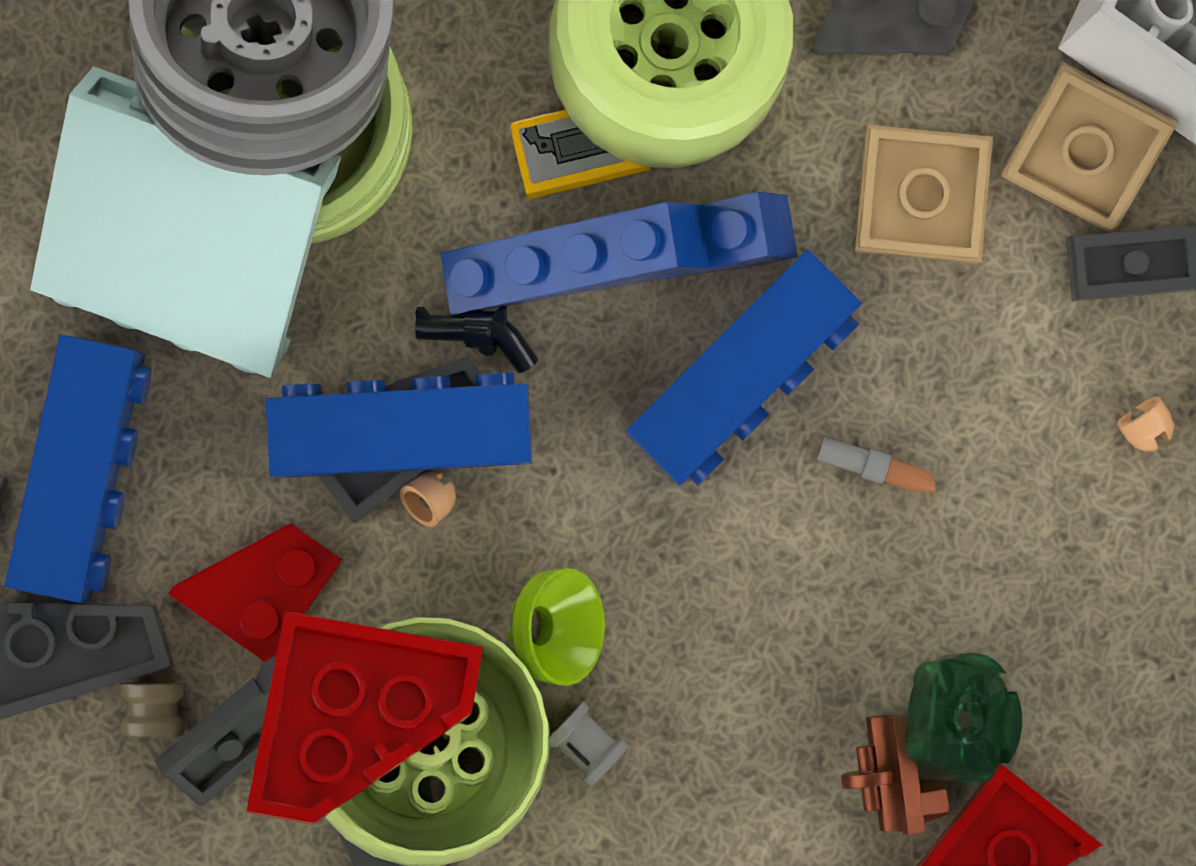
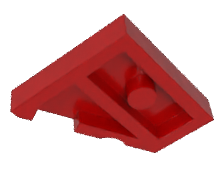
(256, 586)

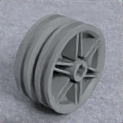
(260, 50)

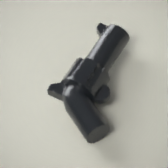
(480, 331)

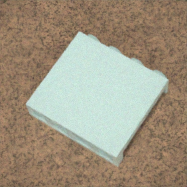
(170, 239)

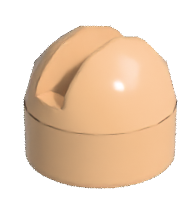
(1143, 430)
(438, 496)

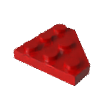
(350, 710)

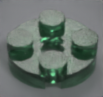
(934, 718)

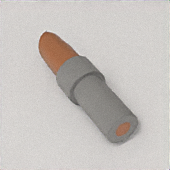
(875, 466)

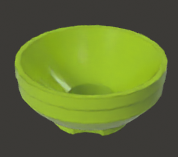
(570, 626)

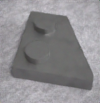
(891, 27)

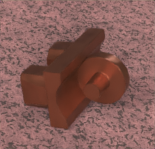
(891, 779)

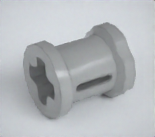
(587, 744)

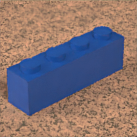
(743, 368)
(399, 429)
(76, 470)

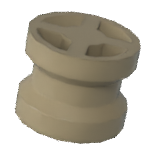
(152, 709)

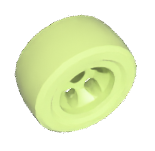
(658, 107)
(477, 807)

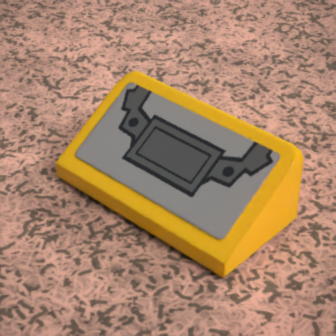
(561, 157)

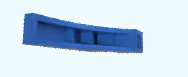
(620, 251)

